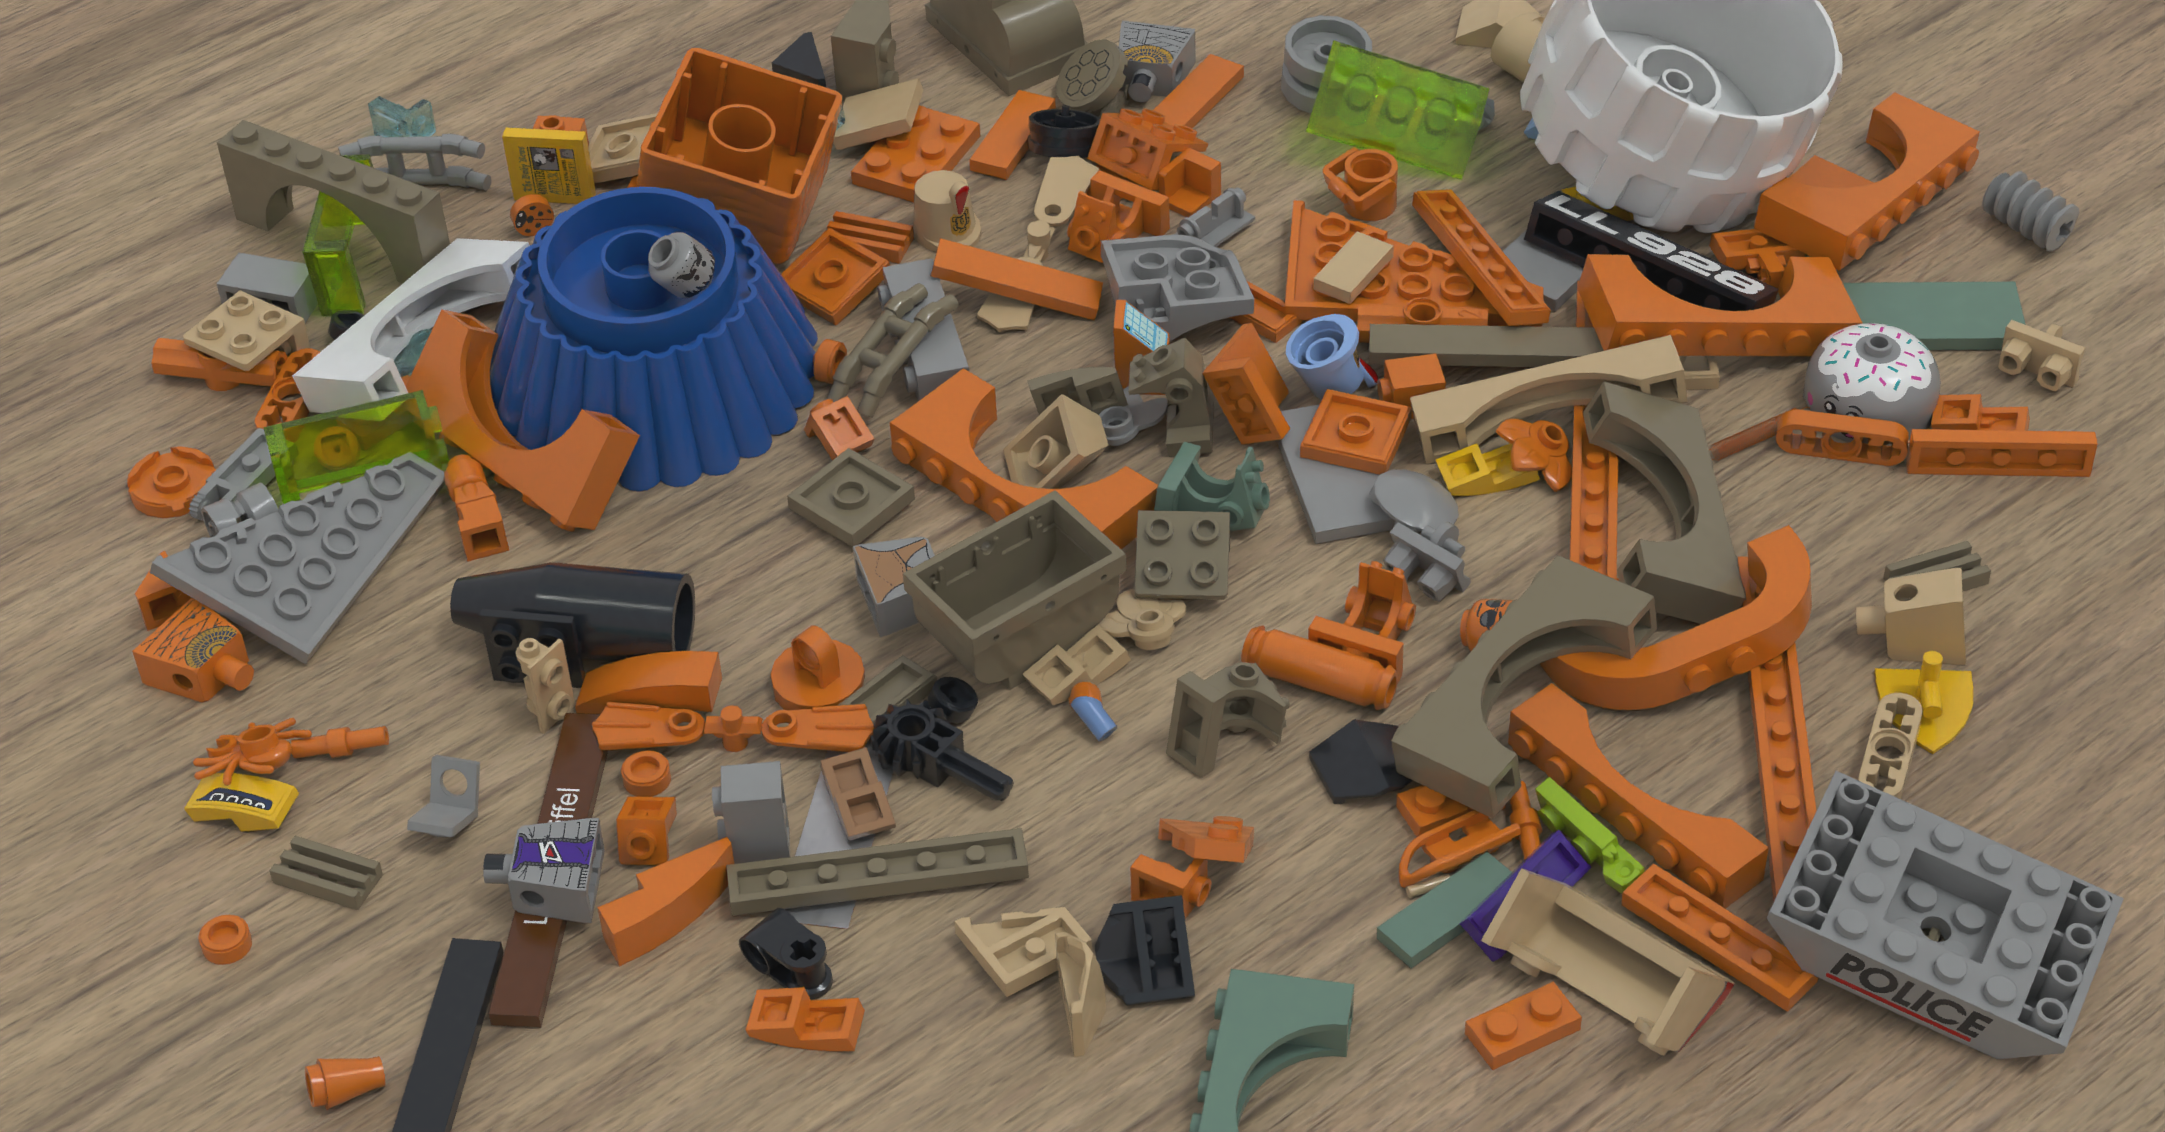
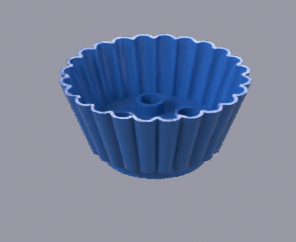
(686, 374)

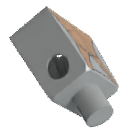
(880, 578)

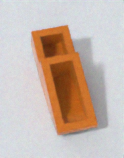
(657, 679)
(666, 901)

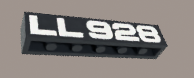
(1579, 229)

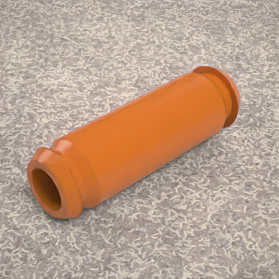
(1320, 667)

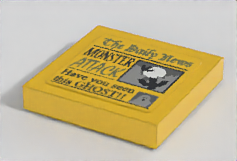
(549, 164)

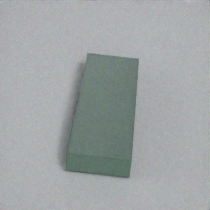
(1436, 915)

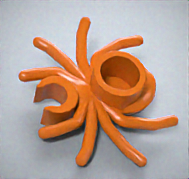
(256, 750)

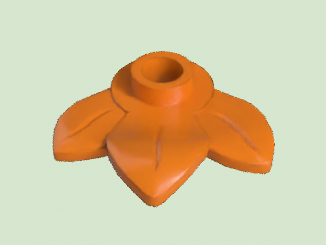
(1538, 448)

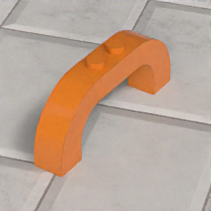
(1706, 652)

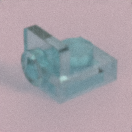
(396, 121)

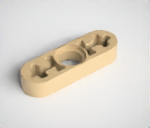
(1884, 735)

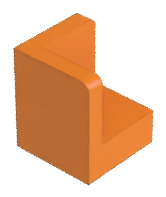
(1190, 182)

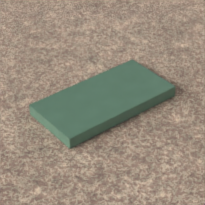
(1941, 312)

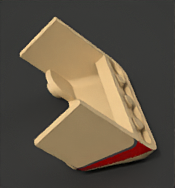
(1608, 959)

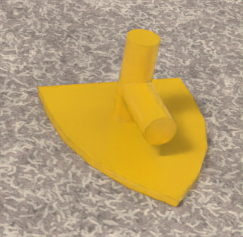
(1943, 694)

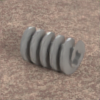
(2030, 209)

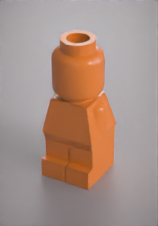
(477, 508)

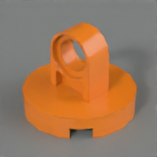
(816, 672)

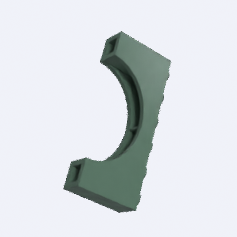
(1263, 1029)

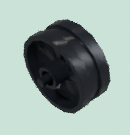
(1062, 132)

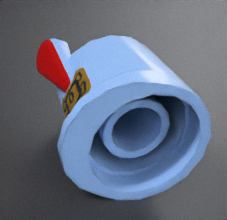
(1327, 355)

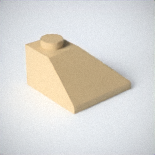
(1055, 445)

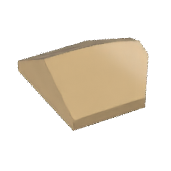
(1485, 18)
(1080, 989)

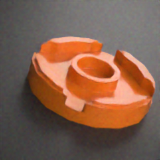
(167, 482)

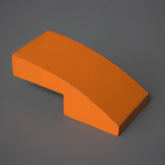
(1967, 413)
(796, 1021)

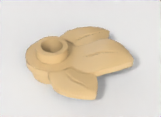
(1144, 619)

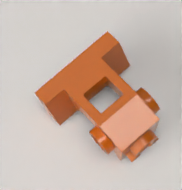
(1104, 218)
(1379, 604)

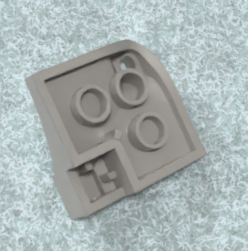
(1176, 280)

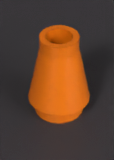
(342, 1079)

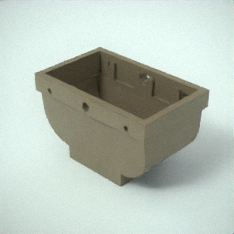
(1011, 39)
(1018, 589)

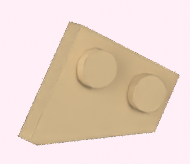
(1020, 946)

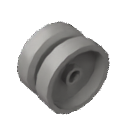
(1306, 53)

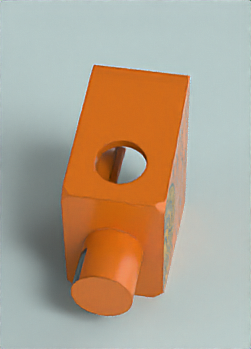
(194, 654)

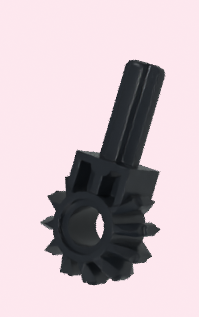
(932, 749)

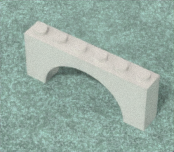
(361, 360)

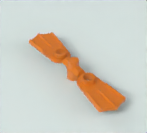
(647, 726)

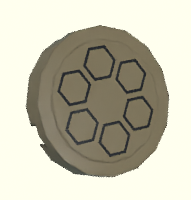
(1092, 76)

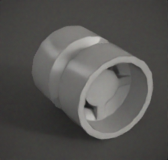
(249, 503)

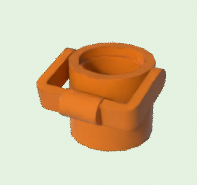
(1368, 183)

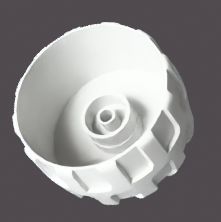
(1680, 101)

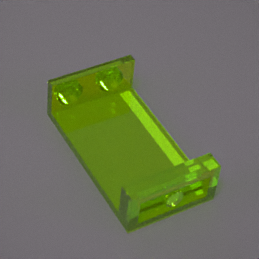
(329, 253)
(350, 440)

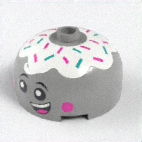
(1873, 375)

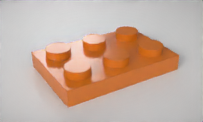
(933, 144)

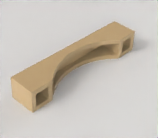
(1473, 411)

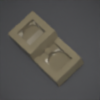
(1090, 387)

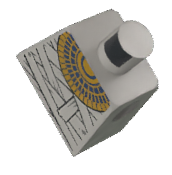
(1156, 58)

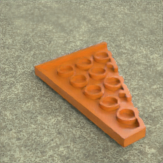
(1408, 275)

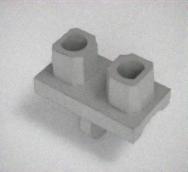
(1433, 551)

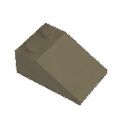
(864, 49)

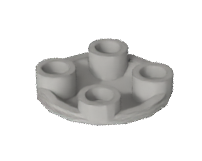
(1414, 499)

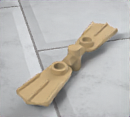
(1058, 195)

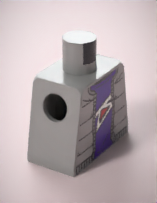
(552, 869)

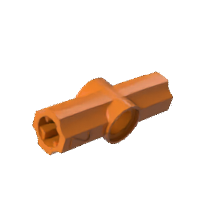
(1417, 312)
(178, 359)

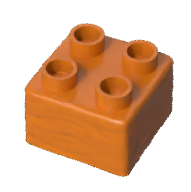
(744, 143)

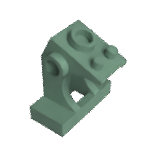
(1191, 489)

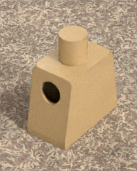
(1919, 616)

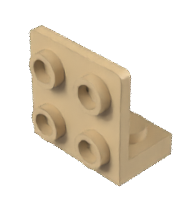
(247, 331)

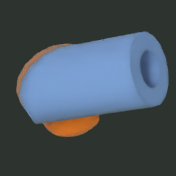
(1087, 703)

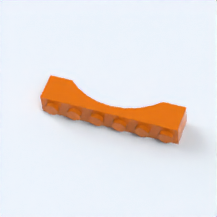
(1700, 849)

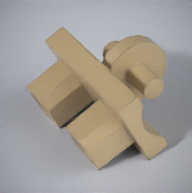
(2042, 353)

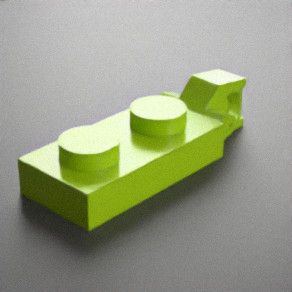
(1587, 834)

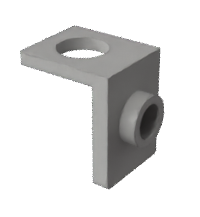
(447, 811)

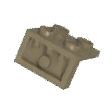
(1182, 555)

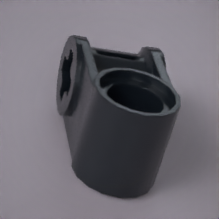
(788, 953)

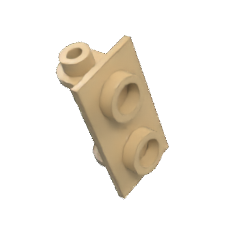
(546, 681)

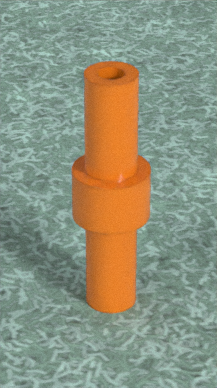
(340, 742)
(1527, 819)

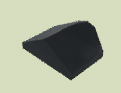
(1358, 761)
(1146, 951)

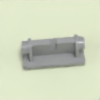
(1220, 221)

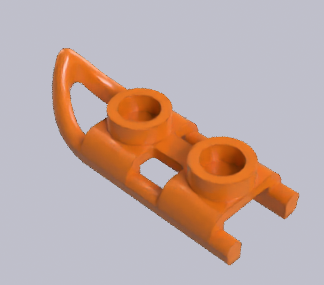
(1449, 854)

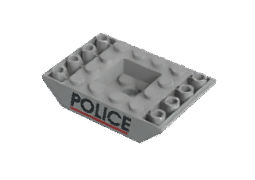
(2013, 928)

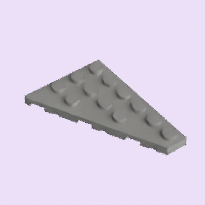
(309, 560)

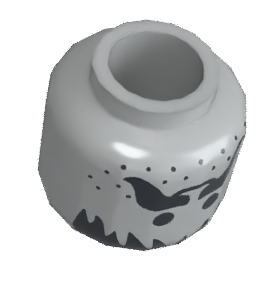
(681, 264)

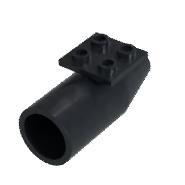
(589, 607)

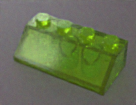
(1397, 109)

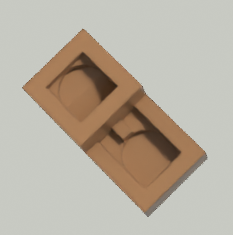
(857, 794)

